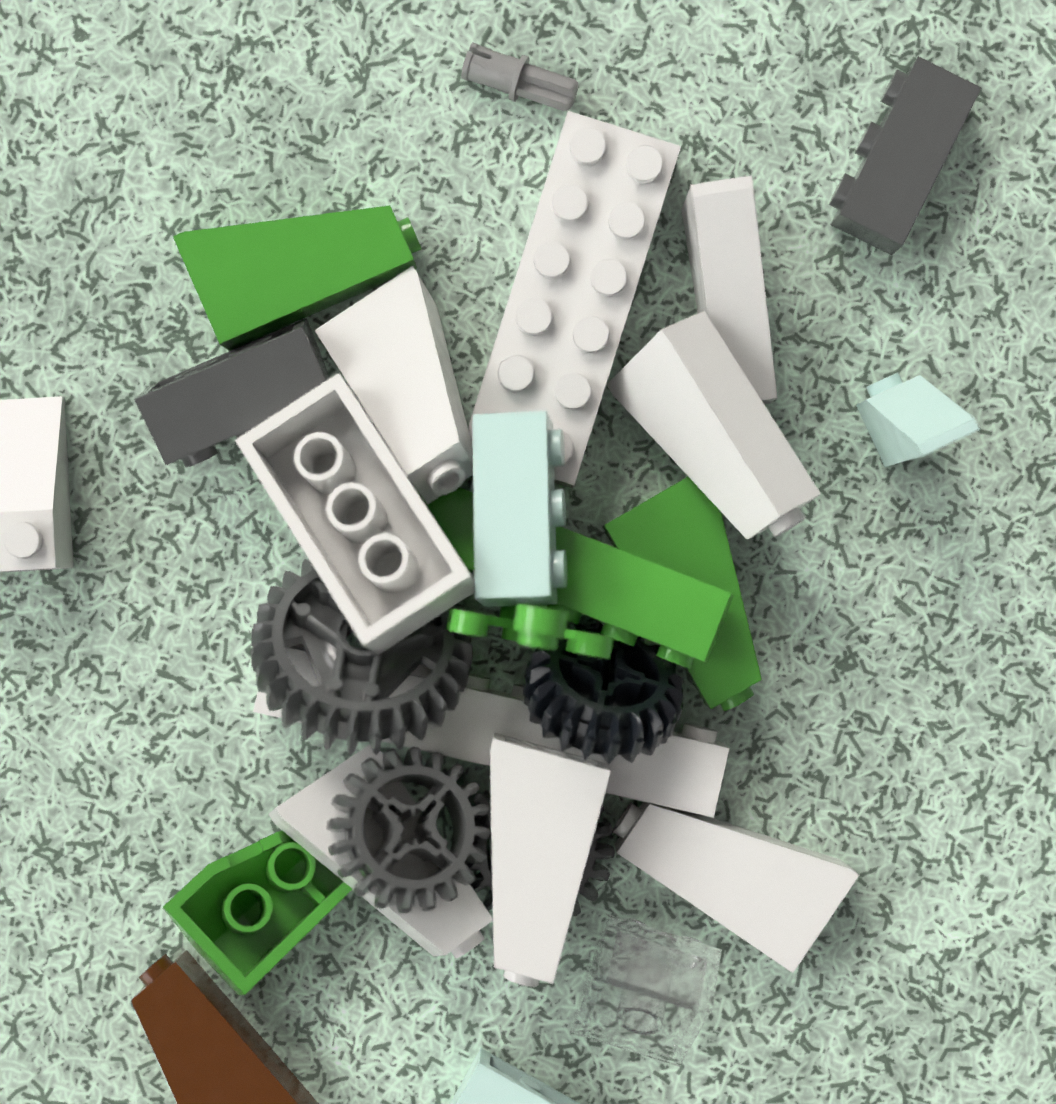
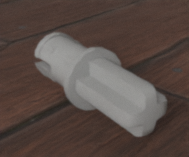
(518, 78)

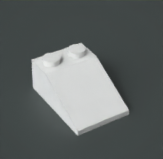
(34, 486)

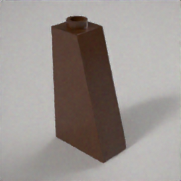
(206, 1041)

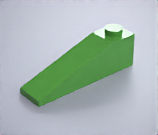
(254, 907)

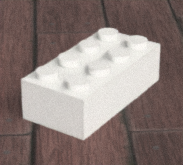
(356, 515)

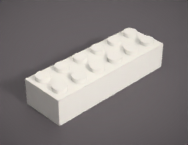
(577, 279)

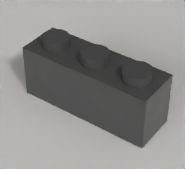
(902, 155)

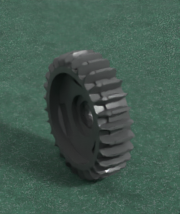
(353, 683)

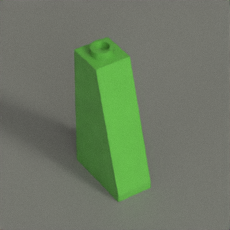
(290, 268)
(689, 536)

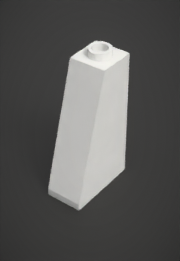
(729, 273)
(404, 378)
(715, 426)
(303, 817)
(541, 839)
(745, 880)

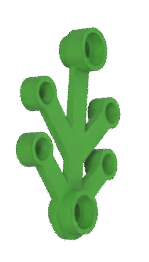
(531, 627)

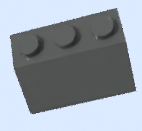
(231, 393)

